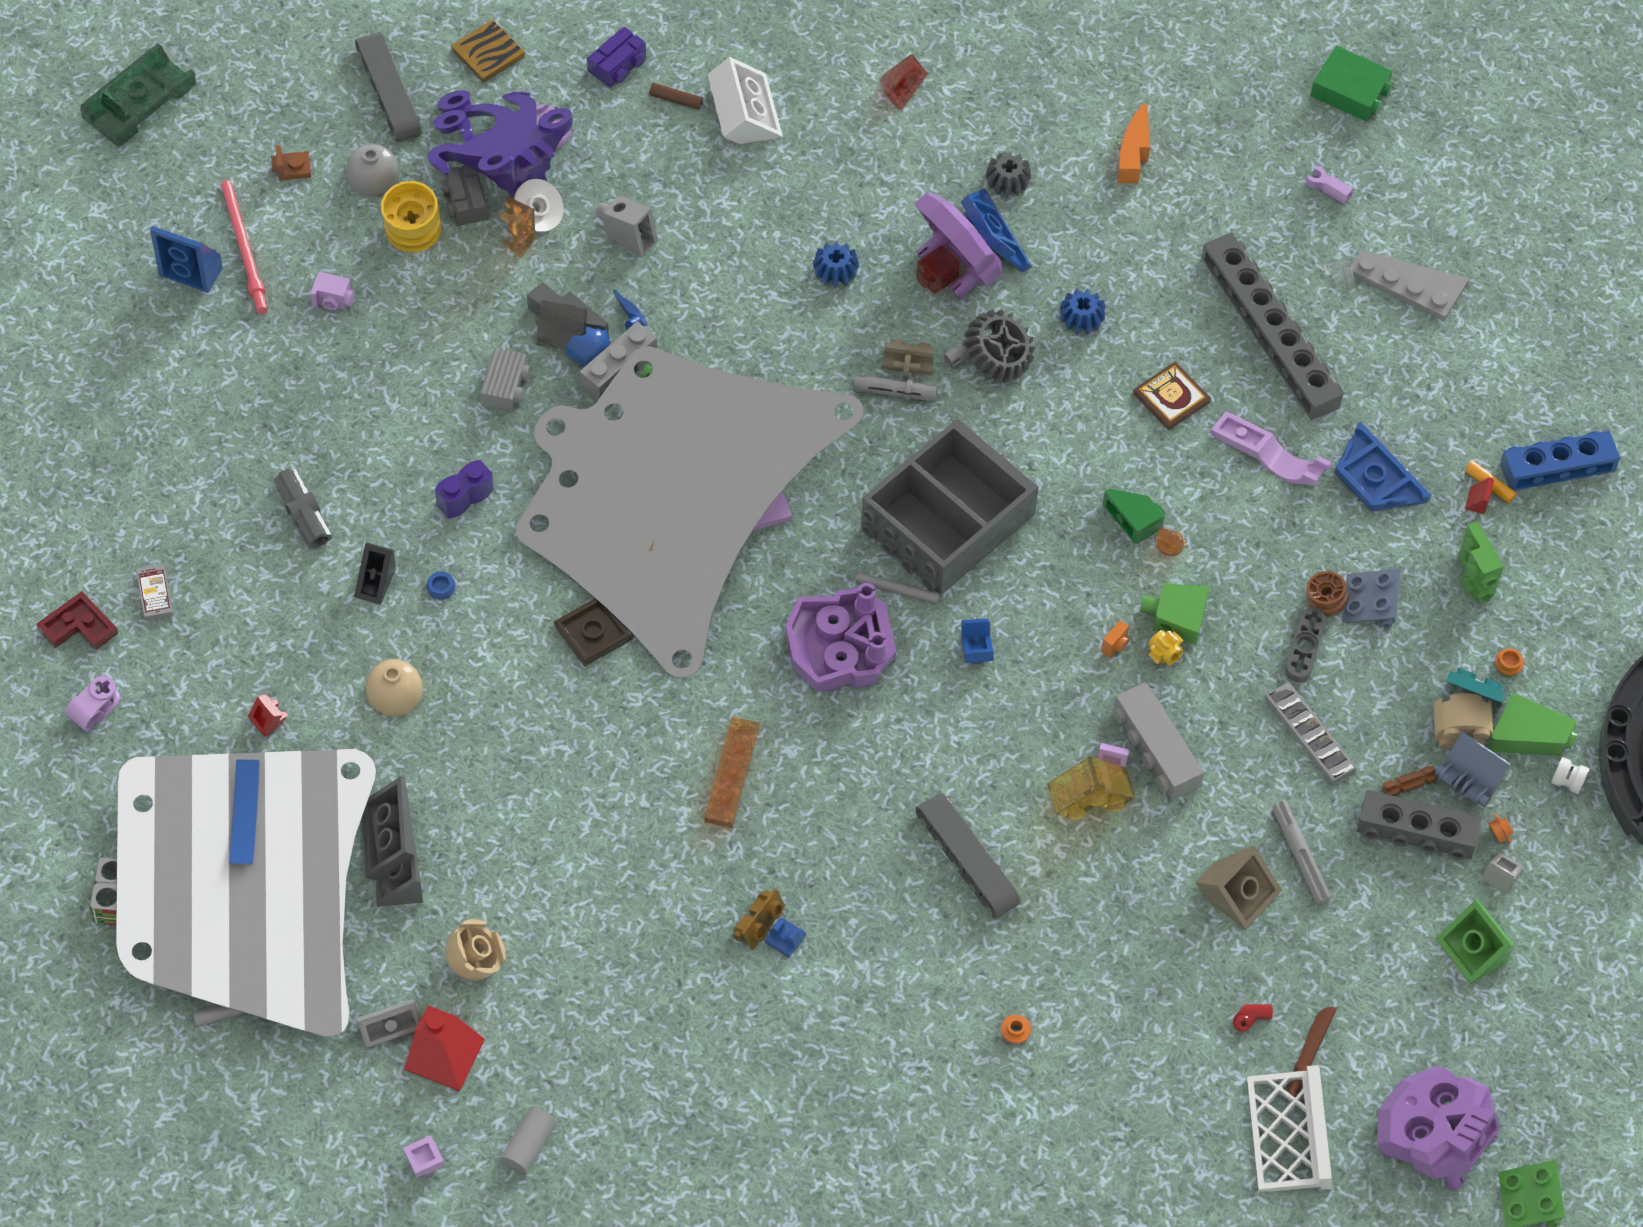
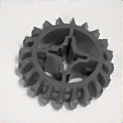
(991, 352)

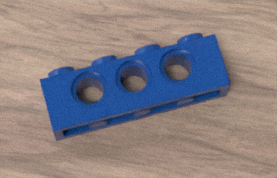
(1600, 459)

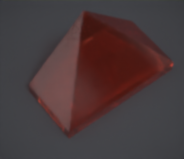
(903, 81)

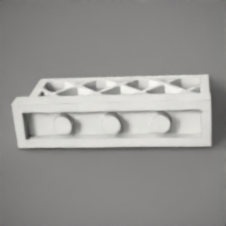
(1316, 1130)

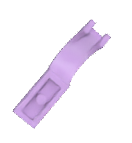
(1267, 450)

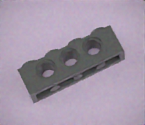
(1431, 818)

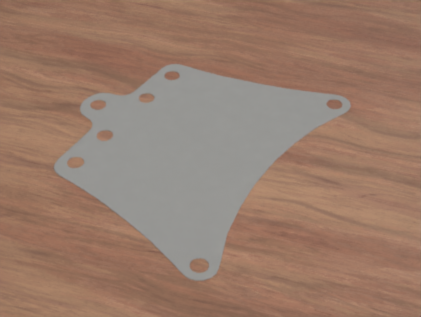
(681, 468)

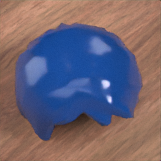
(587, 347)

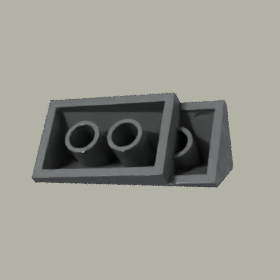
(391, 846)

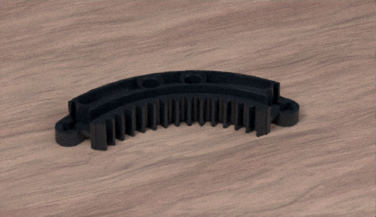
(1624, 776)

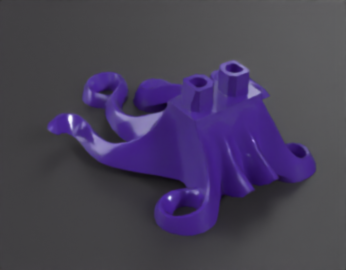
(510, 150)

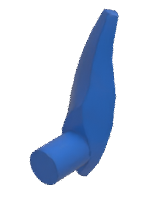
(631, 310)

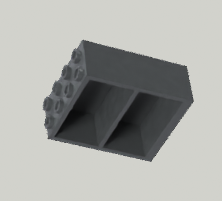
(948, 506)

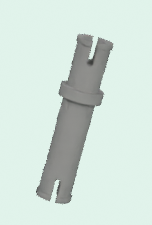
(897, 388)

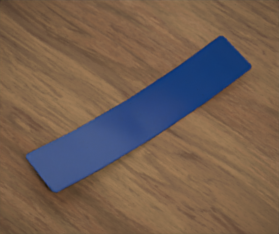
(244, 811)

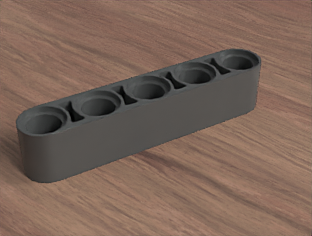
(389, 86)
(969, 854)

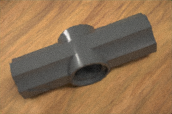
(303, 508)

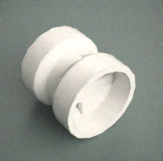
(1576, 778)

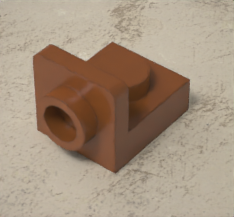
(291, 165)

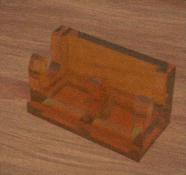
(520, 225)

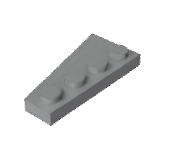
(1414, 284)

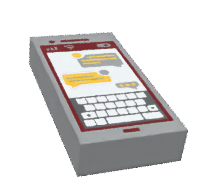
(154, 592)

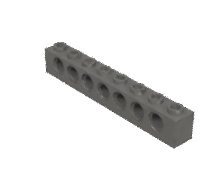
(1315, 401)

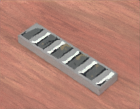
(1310, 733)

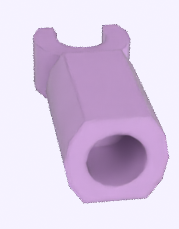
(1330, 185)

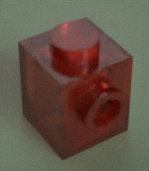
(937, 269)

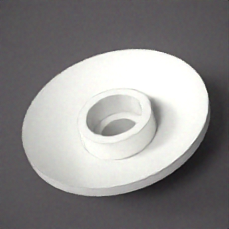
(546, 200)

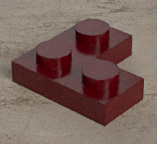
(76, 616)

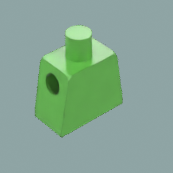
(1178, 610)

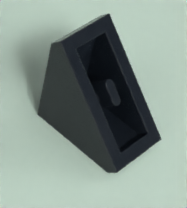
(375, 573)

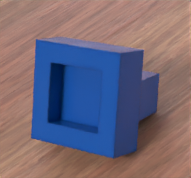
(785, 937)

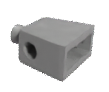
(626, 222)

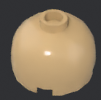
(394, 687)
(474, 951)

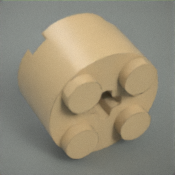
(1462, 713)

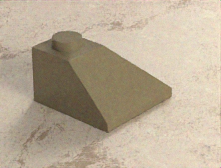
(1240, 886)

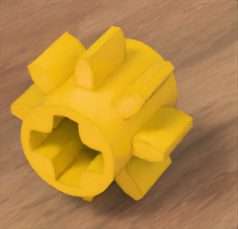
(1165, 647)

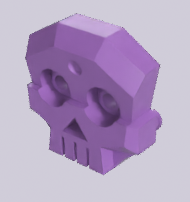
(962, 239)
(817, 643)
(1453, 1132)

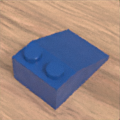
(185, 260)

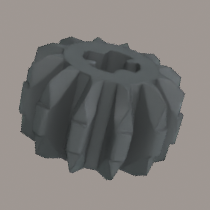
(1008, 174)

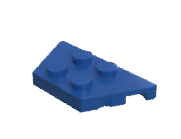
(993, 229)
(1377, 475)

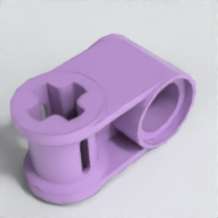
(92, 703)

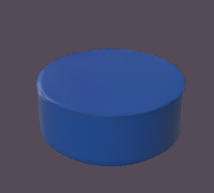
(440, 585)

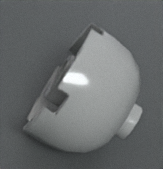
(372, 170)

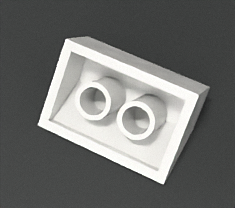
(743, 103)

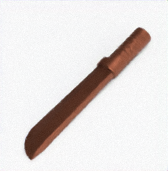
(1315, 1037)

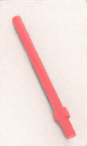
(255, 286)

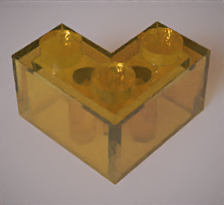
(1090, 785)

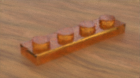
(732, 772)

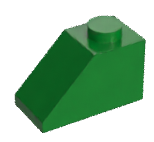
(1134, 513)

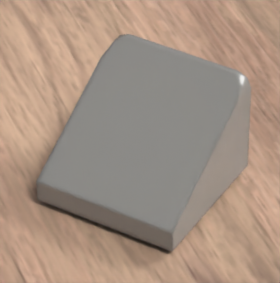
(1502, 872)

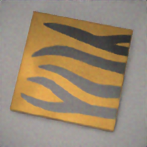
(488, 51)

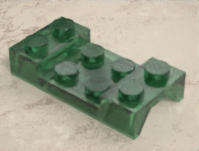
(135, 95)

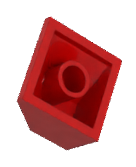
(443, 1048)

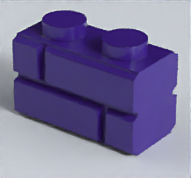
(617, 57)

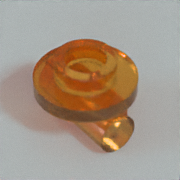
(1170, 542)

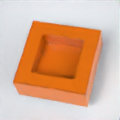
(1115, 640)

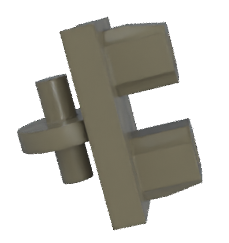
(908, 358)

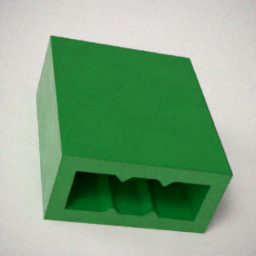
(1352, 84)

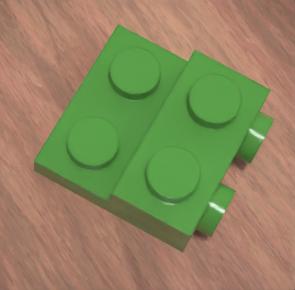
(1480, 564)

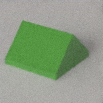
(1475, 942)

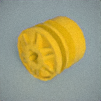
(408, 204)

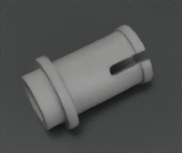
(956, 356)

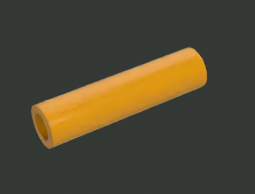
(1499, 487)

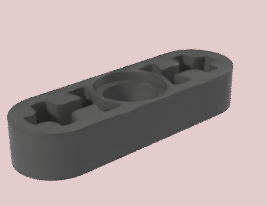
(1302, 634)

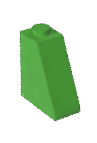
(1532, 729)

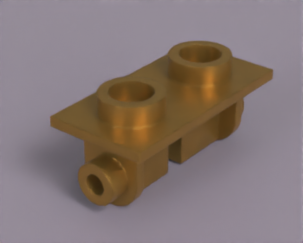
(766, 909)

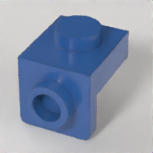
(976, 641)

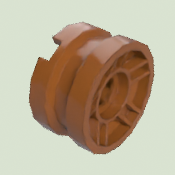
(1320, 586)

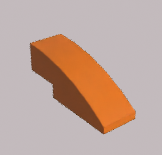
(1134, 147)

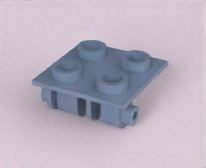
(1372, 597)
(1472, 770)

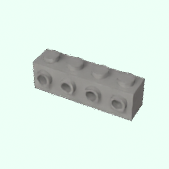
(1158, 741)

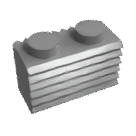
(504, 380)

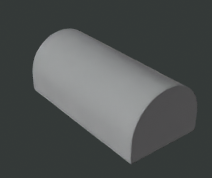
(388, 1023)
(528, 1140)

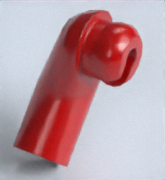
(1249, 1014)

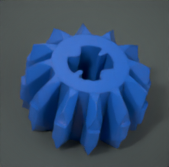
(835, 263)
(1082, 311)

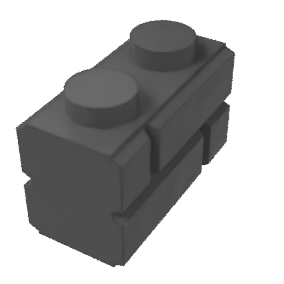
(465, 195)

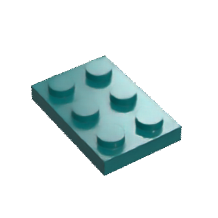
(1466, 680)

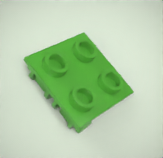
(1532, 1195)

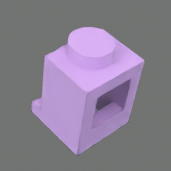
(332, 292)

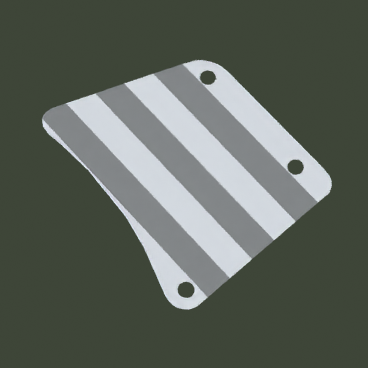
(242, 933)

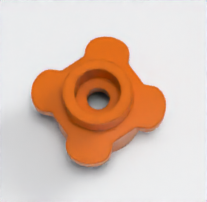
(1501, 829)

